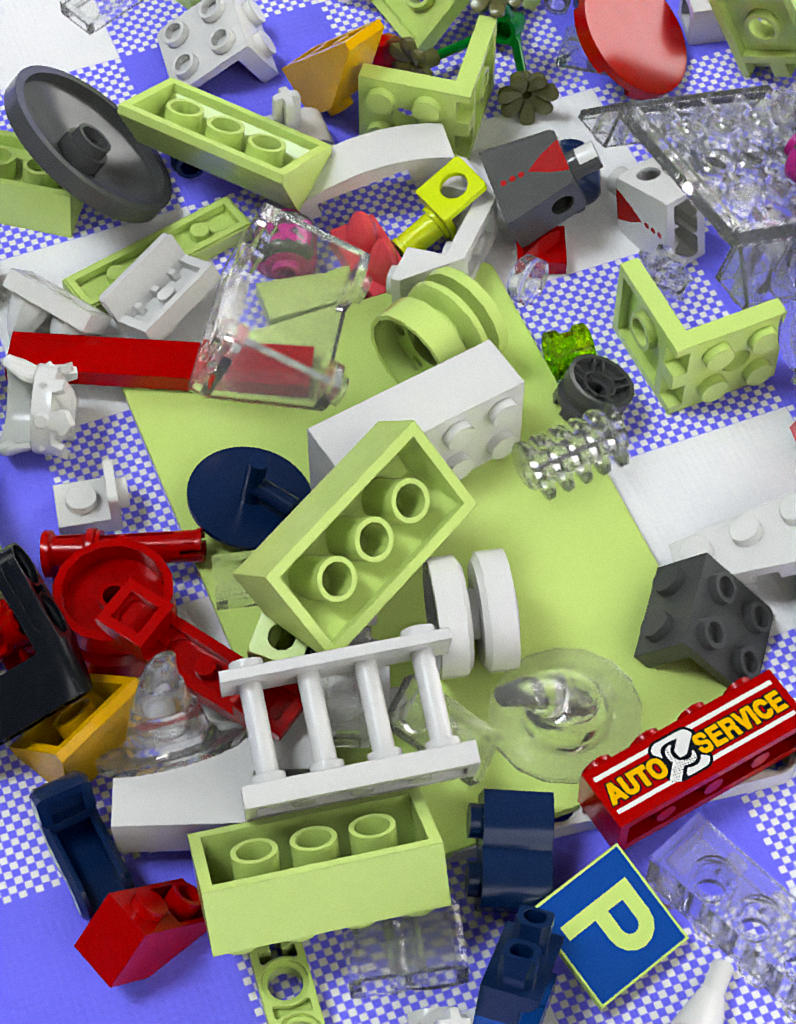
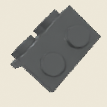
(706, 616)

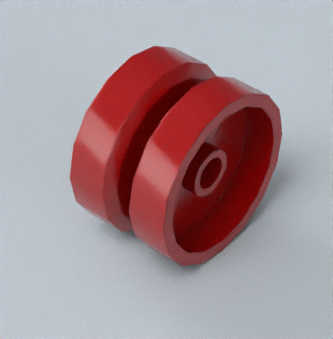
(87, 585)

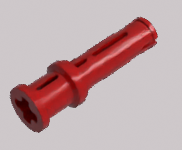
(171, 545)

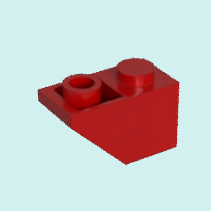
(141, 930)

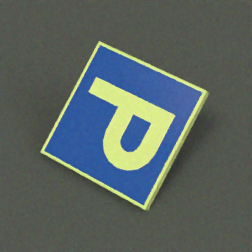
(611, 925)

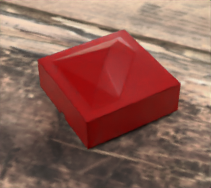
(550, 248)

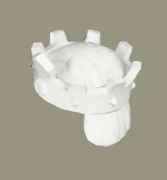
(39, 407)

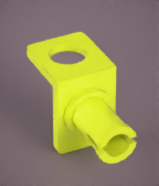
(438, 209)

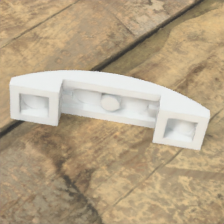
(375, 156)

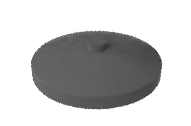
(86, 144)

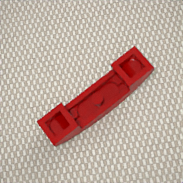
(149, 625)

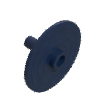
(244, 495)

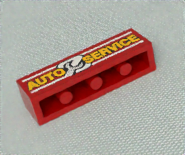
(689, 760)

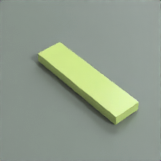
(198, 234)

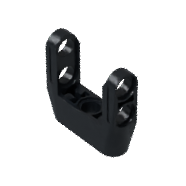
(57, 671)

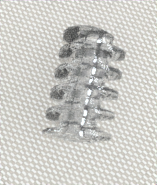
(573, 450)

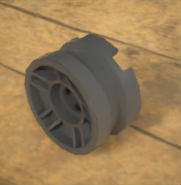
(590, 384)

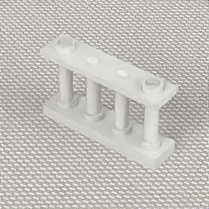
(329, 778)

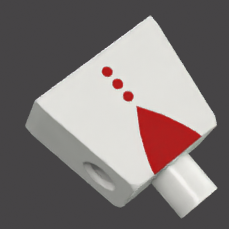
(656, 210)

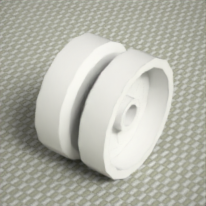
(480, 613)

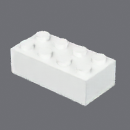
(463, 406)

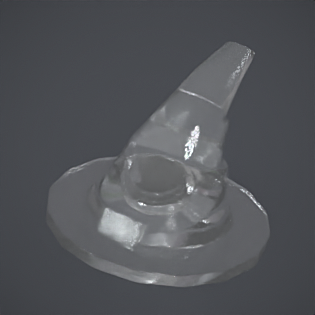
(563, 713)
(166, 726)

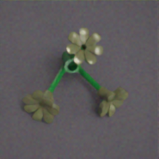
(526, 90)

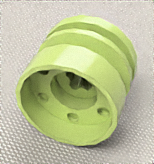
(436, 323)

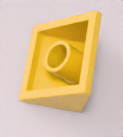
(80, 731)

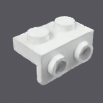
(158, 290)

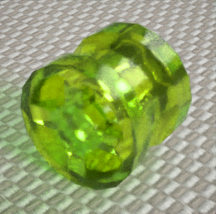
(563, 347)

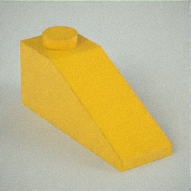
(330, 70)

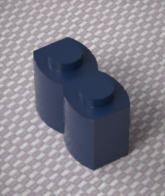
(512, 849)

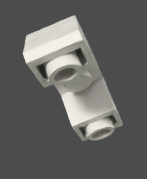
(465, 253)

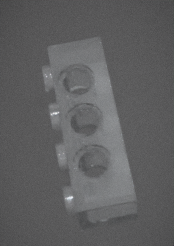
(705, 855)

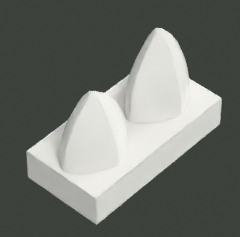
(37, 297)

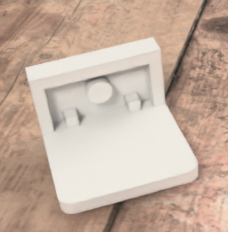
(215, 37)

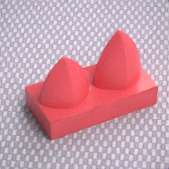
(368, 235)

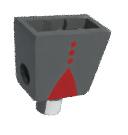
(538, 182)

